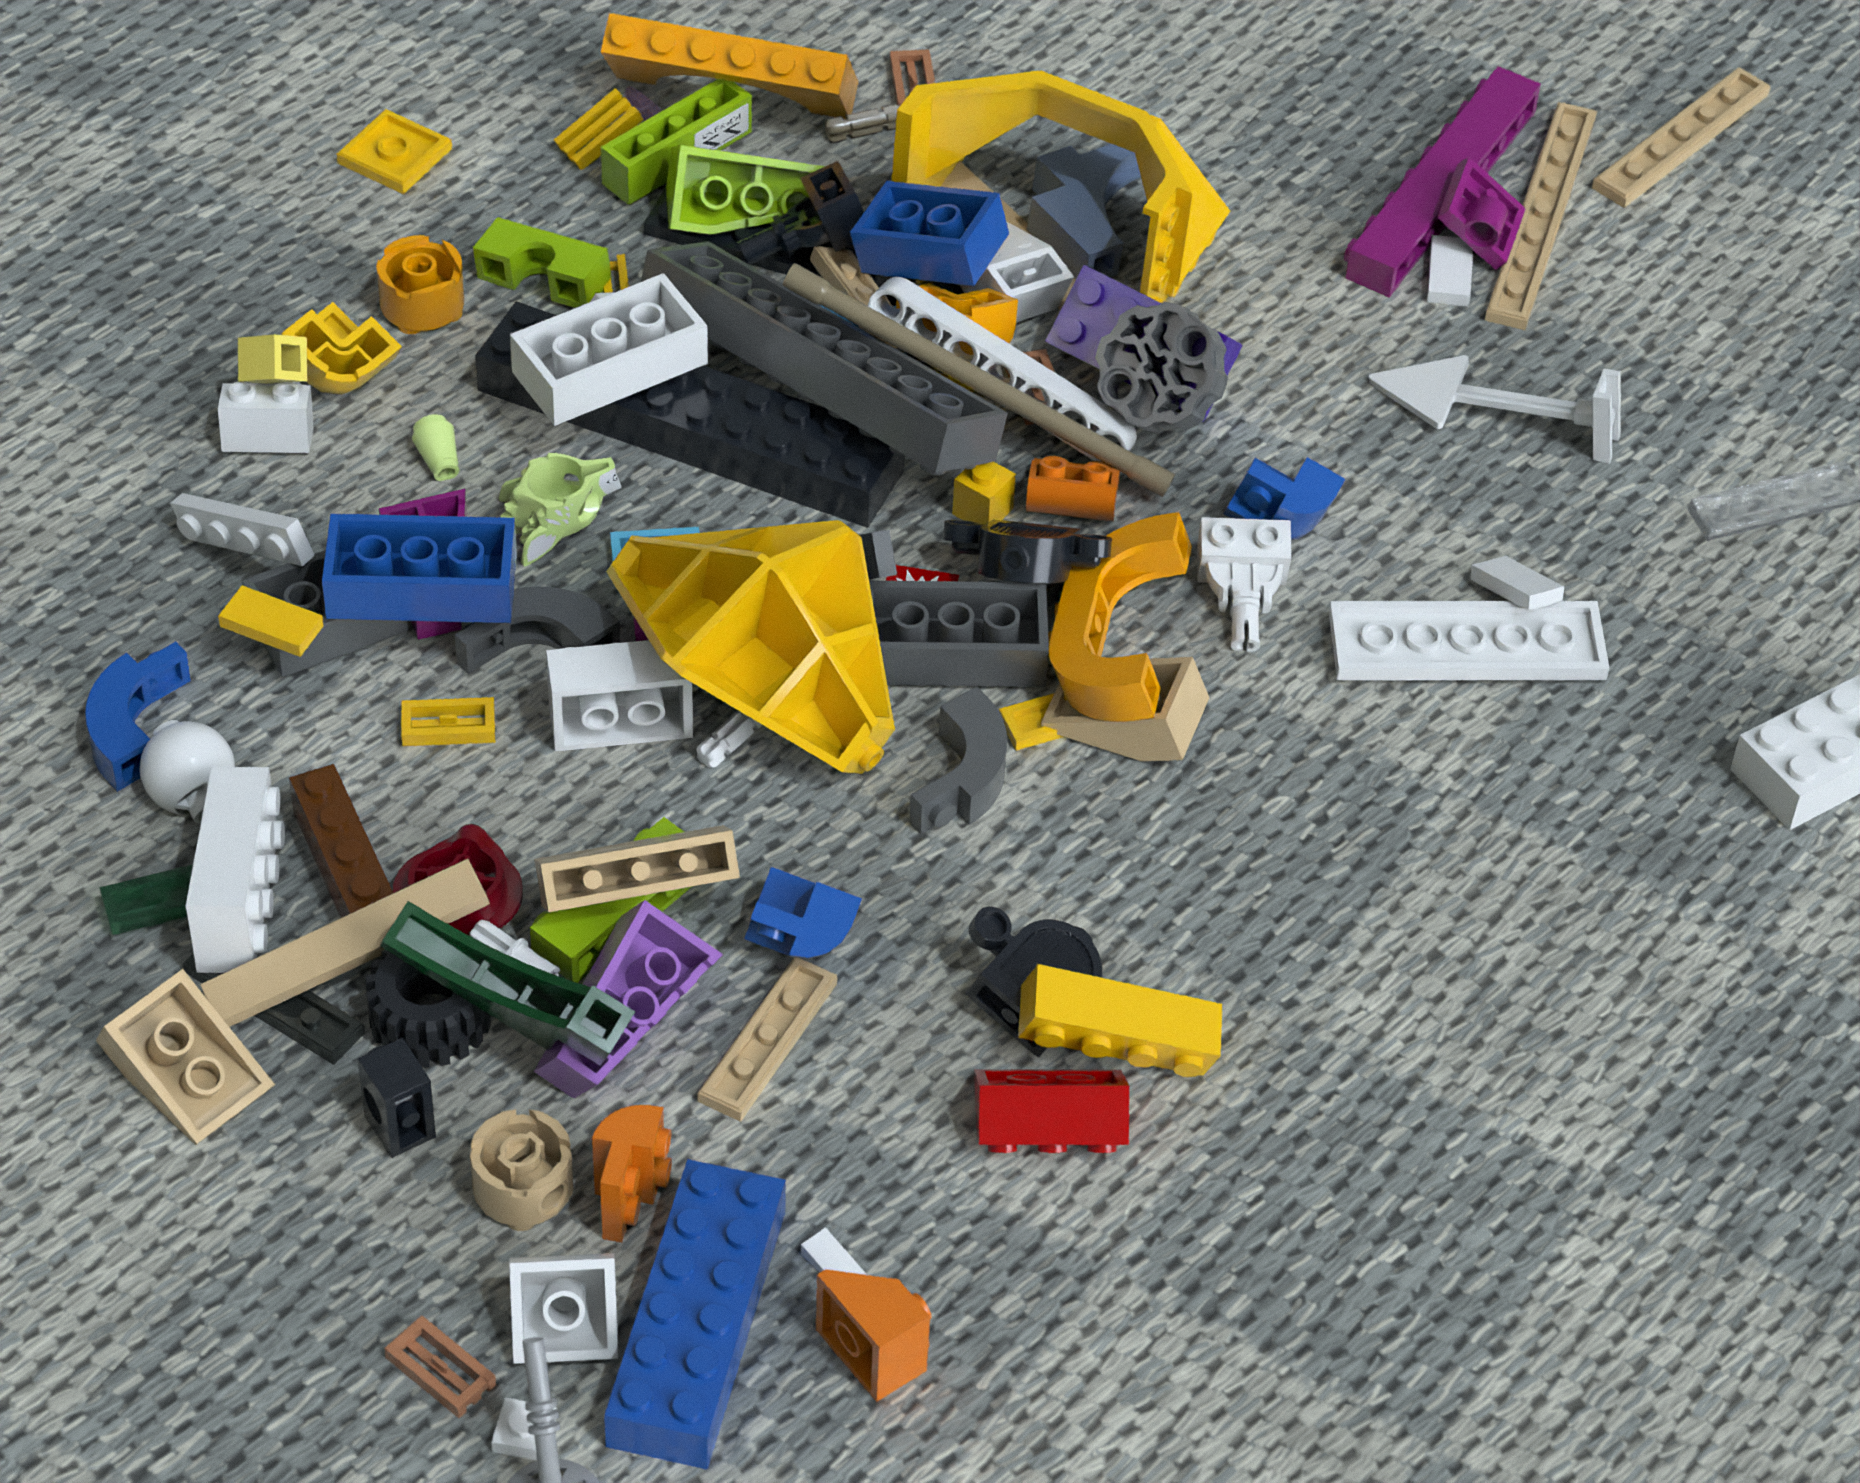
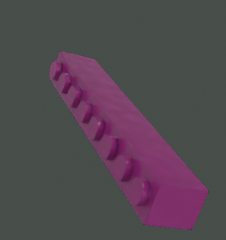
(1409, 216)

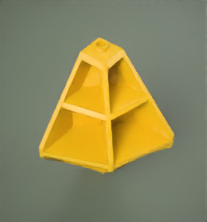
(770, 627)

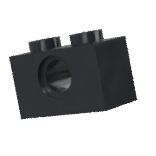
(397, 1097)

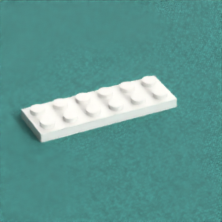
(1467, 641)

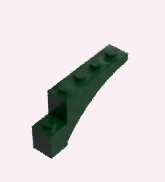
(507, 988)

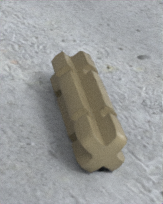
(861, 123)

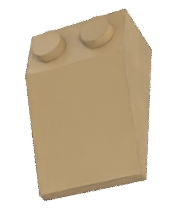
(1152, 739)
(184, 1058)

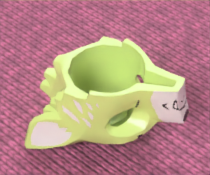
(551, 507)

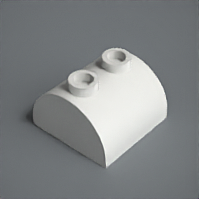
(566, 1303)

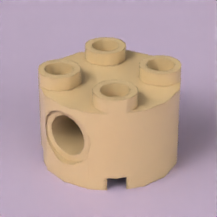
(521, 1168)

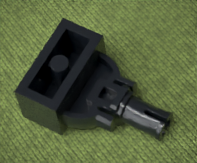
(821, 217)

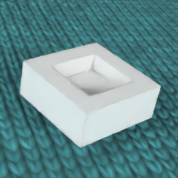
(512, 1433)

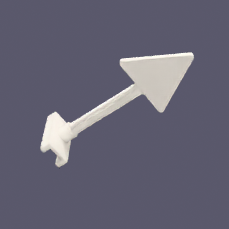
(1434, 386)

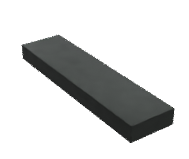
(305, 1020)

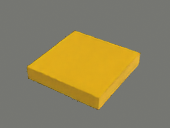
(394, 151)

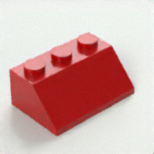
(1051, 1109)

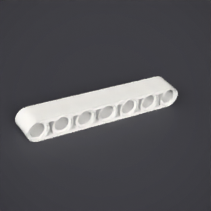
(992, 350)

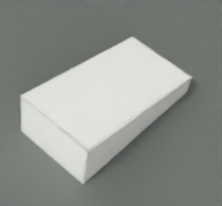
(827, 1253)

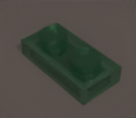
(146, 899)

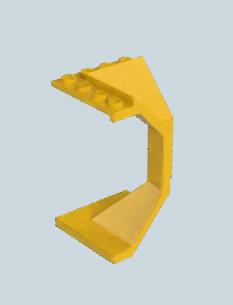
(954, 118)

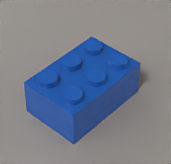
(930, 233)

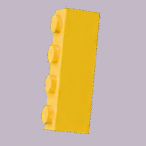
(1120, 1021)

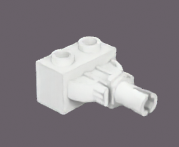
(265, 417)
(1246, 563)

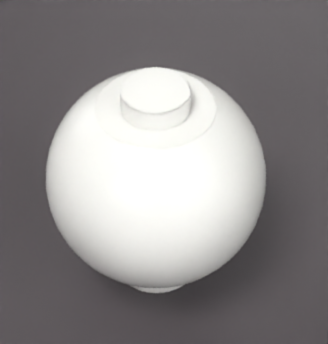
(179, 764)

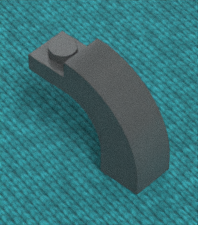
(538, 617)
(979, 738)

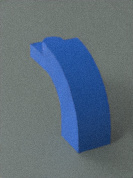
(116, 702)

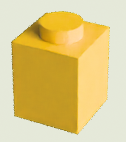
(984, 493)

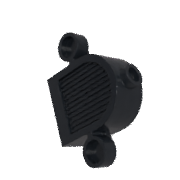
(1026, 550)
(1040, 942)

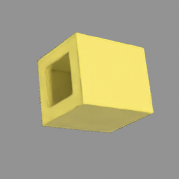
(272, 359)

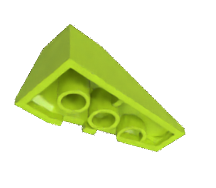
(729, 190)

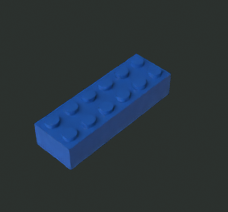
(695, 1314)

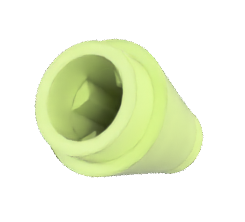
(437, 445)

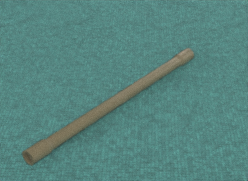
(822, 293)

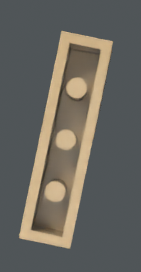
(637, 868)

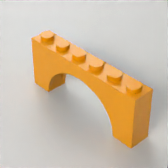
(654, 49)

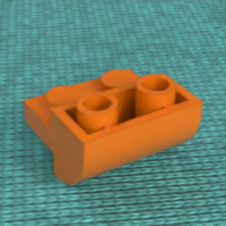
(1072, 488)
(629, 1165)

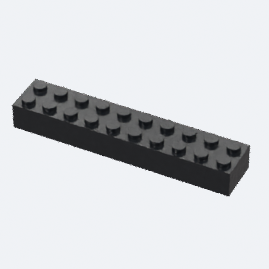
(726, 430)

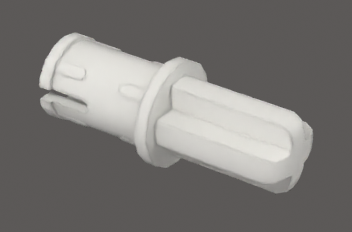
(499, 940)

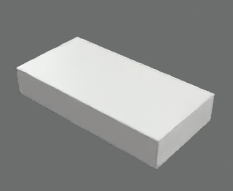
(1449, 271)
(1517, 583)

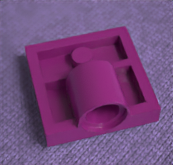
(1481, 213)

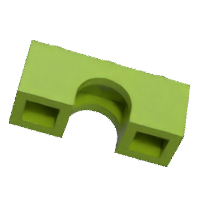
(515, 251)

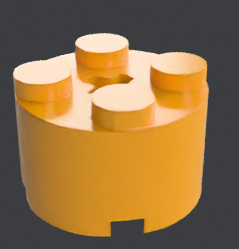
(420, 284)

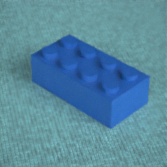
(420, 568)

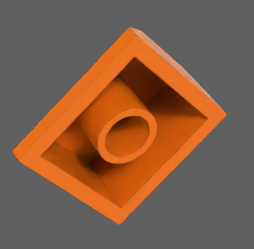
(874, 1328)

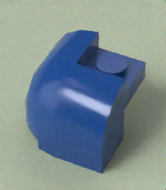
(1275, 496)
(801, 916)

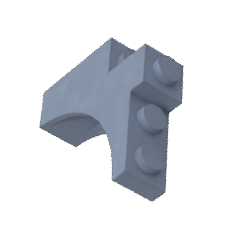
(1072, 205)

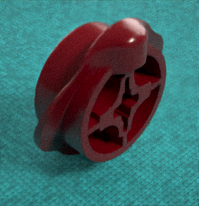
(494, 870)

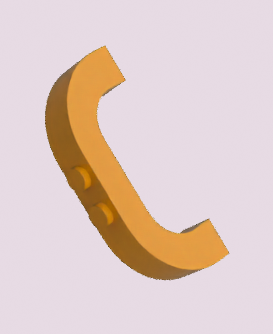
(1118, 686)

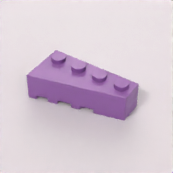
(644, 967)

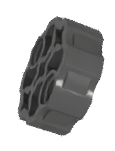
(1179, 330)

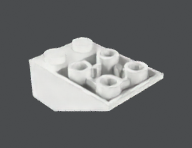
(1027, 272)

